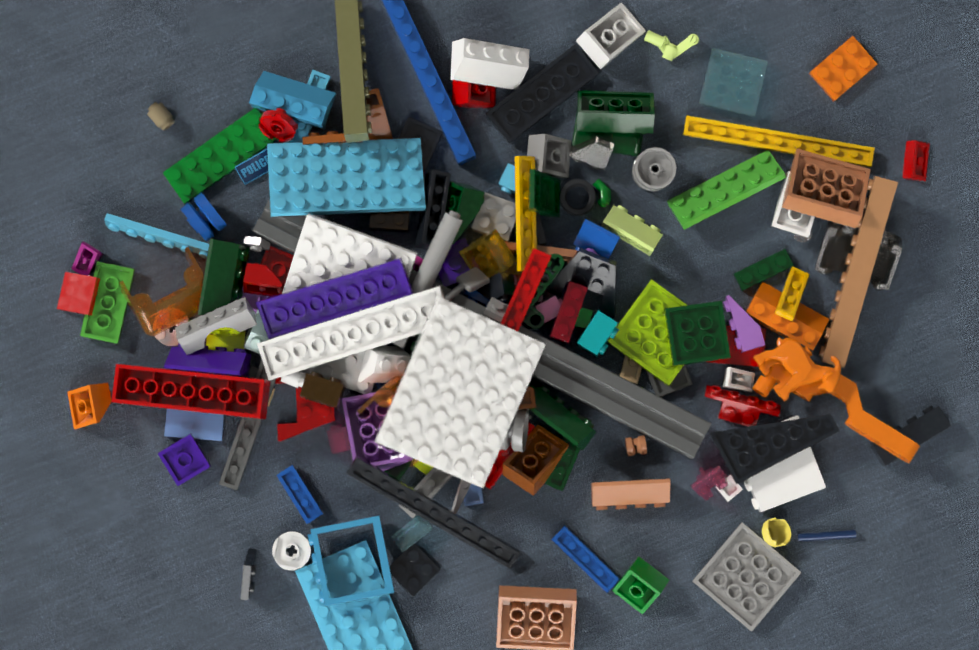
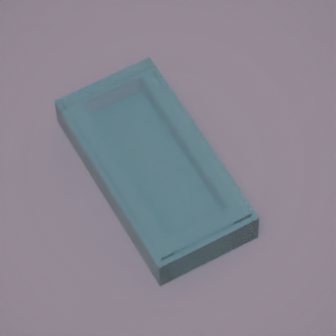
(411, 533)

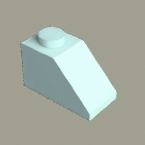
(255, 335)

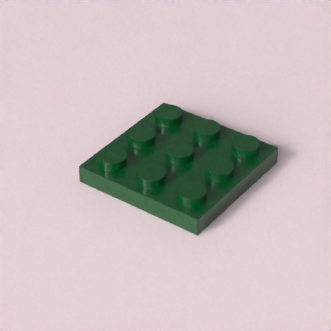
(697, 333)

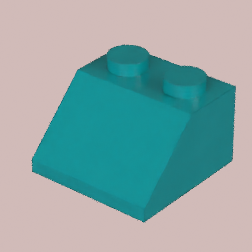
(598, 334)

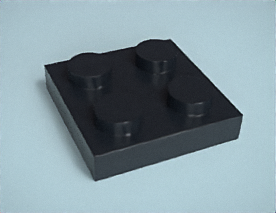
(413, 569)

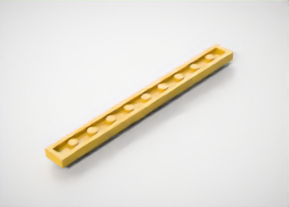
(776, 140)

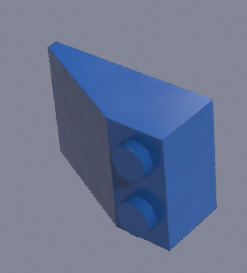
(596, 238)

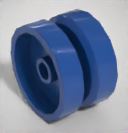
(203, 217)

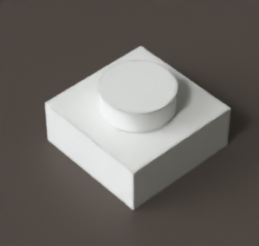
(731, 490)

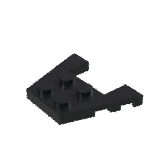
(592, 272)

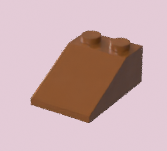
(536, 463)

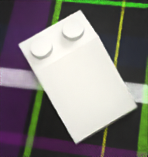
(610, 35)
(791, 220)

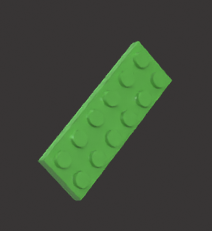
(726, 189)

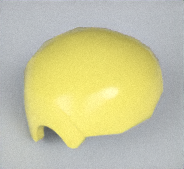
(776, 532)

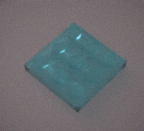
(733, 82)

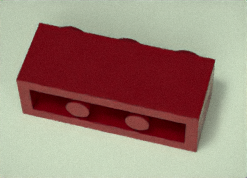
(568, 312)

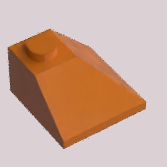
(89, 404)

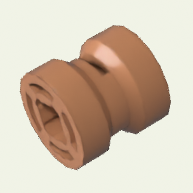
(640, 443)

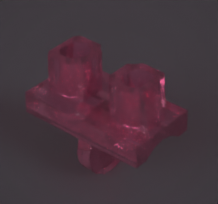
(708, 479)

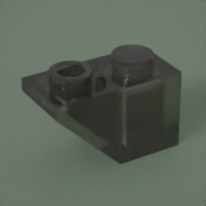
(593, 151)

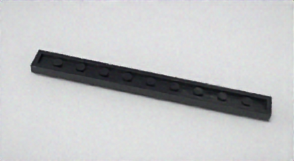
(433, 512)

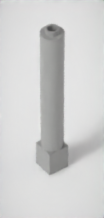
(435, 257)

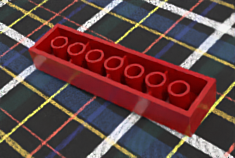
(191, 391)

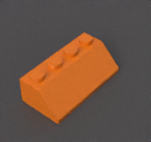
(806, 326)

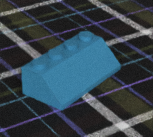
(299, 100)

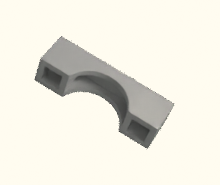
(235, 315)

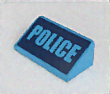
(253, 167)

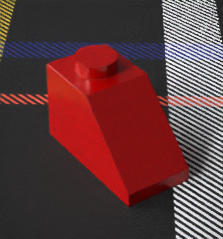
(261, 281)

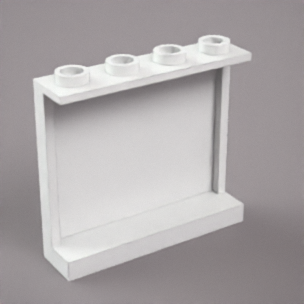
(785, 480)

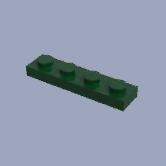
(563, 469)

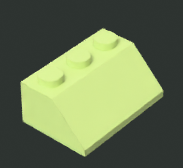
(632, 229)

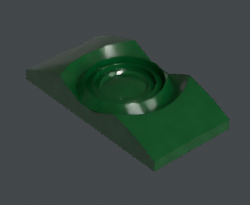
(544, 194)

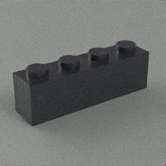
(436, 194)
(918, 430)

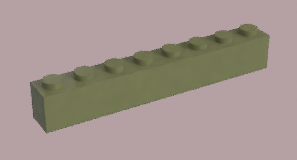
(352, 70)

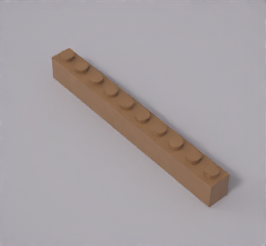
(858, 271)

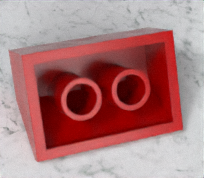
(473, 95)

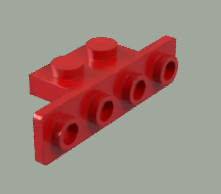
(741, 408)

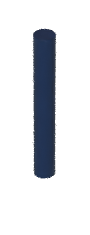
(826, 535)

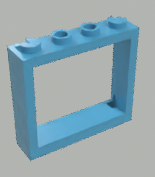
(317, 559)

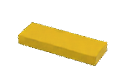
(792, 293)

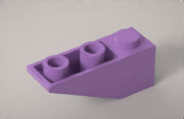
(746, 329)

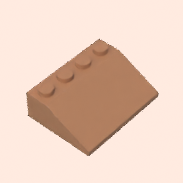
(826, 188)
(536, 618)

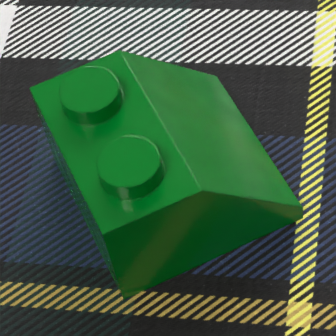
(640, 585)

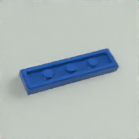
(585, 559)

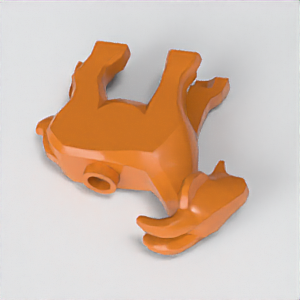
(799, 366)

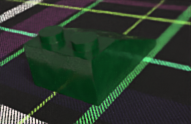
(465, 201)

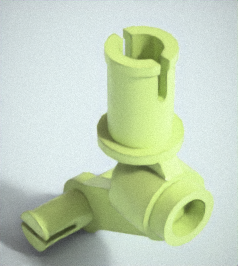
(668, 49)

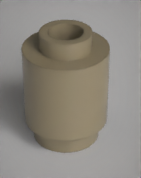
(160, 116)

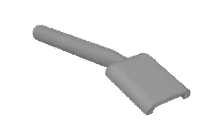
(470, 281)

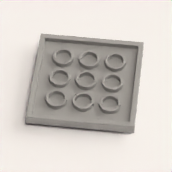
(746, 576)

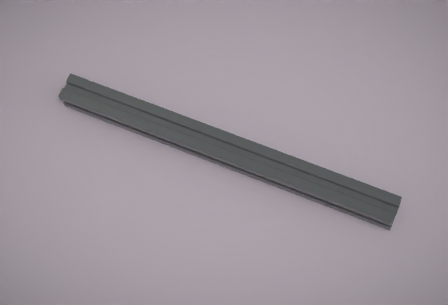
(559, 367)

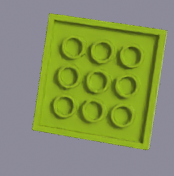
(645, 335)

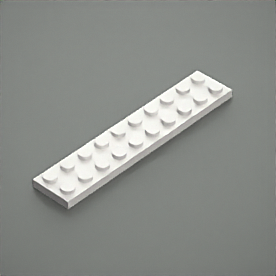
(348, 334)

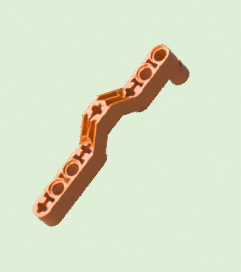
(858, 419)

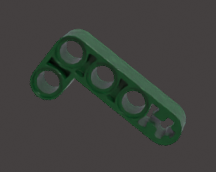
(540, 290)

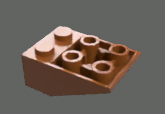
(378, 117)

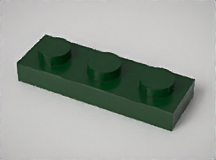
(763, 269)

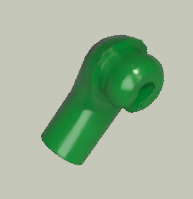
(605, 193)

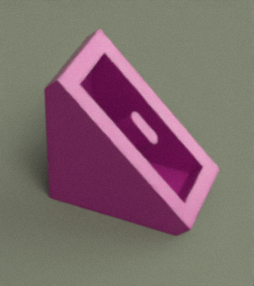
(86, 259)

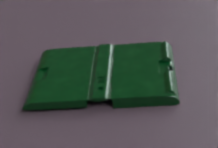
(624, 143)

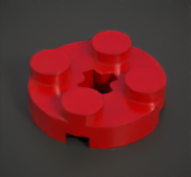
(278, 125)

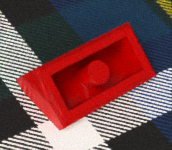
(916, 160)

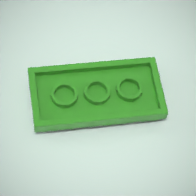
(109, 305)

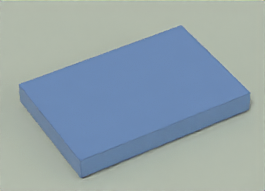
(201, 425)

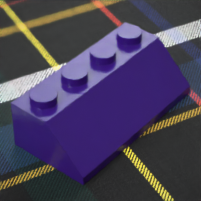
(210, 361)

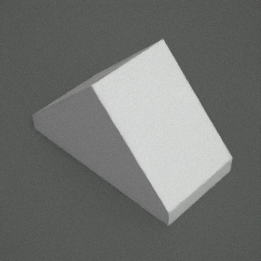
(738, 379)

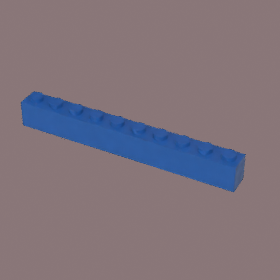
(429, 80)

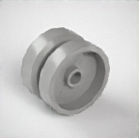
(655, 158)
(517, 432)

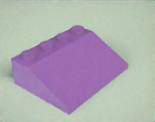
(364, 430)

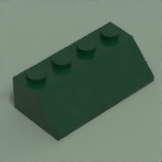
(615, 112)
(223, 275)
(562, 419)

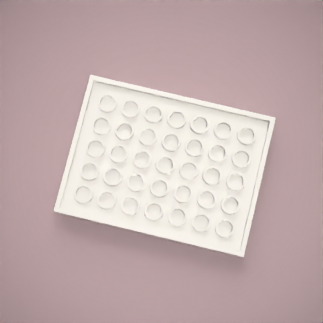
(332, 251)
(460, 392)

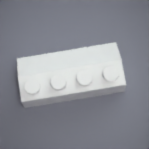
(488, 63)

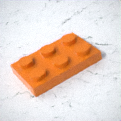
(843, 68)

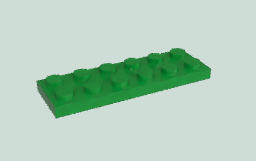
(218, 157)

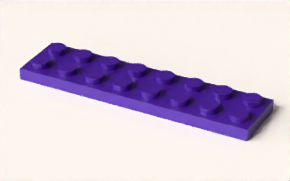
(334, 298)

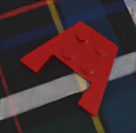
(309, 416)

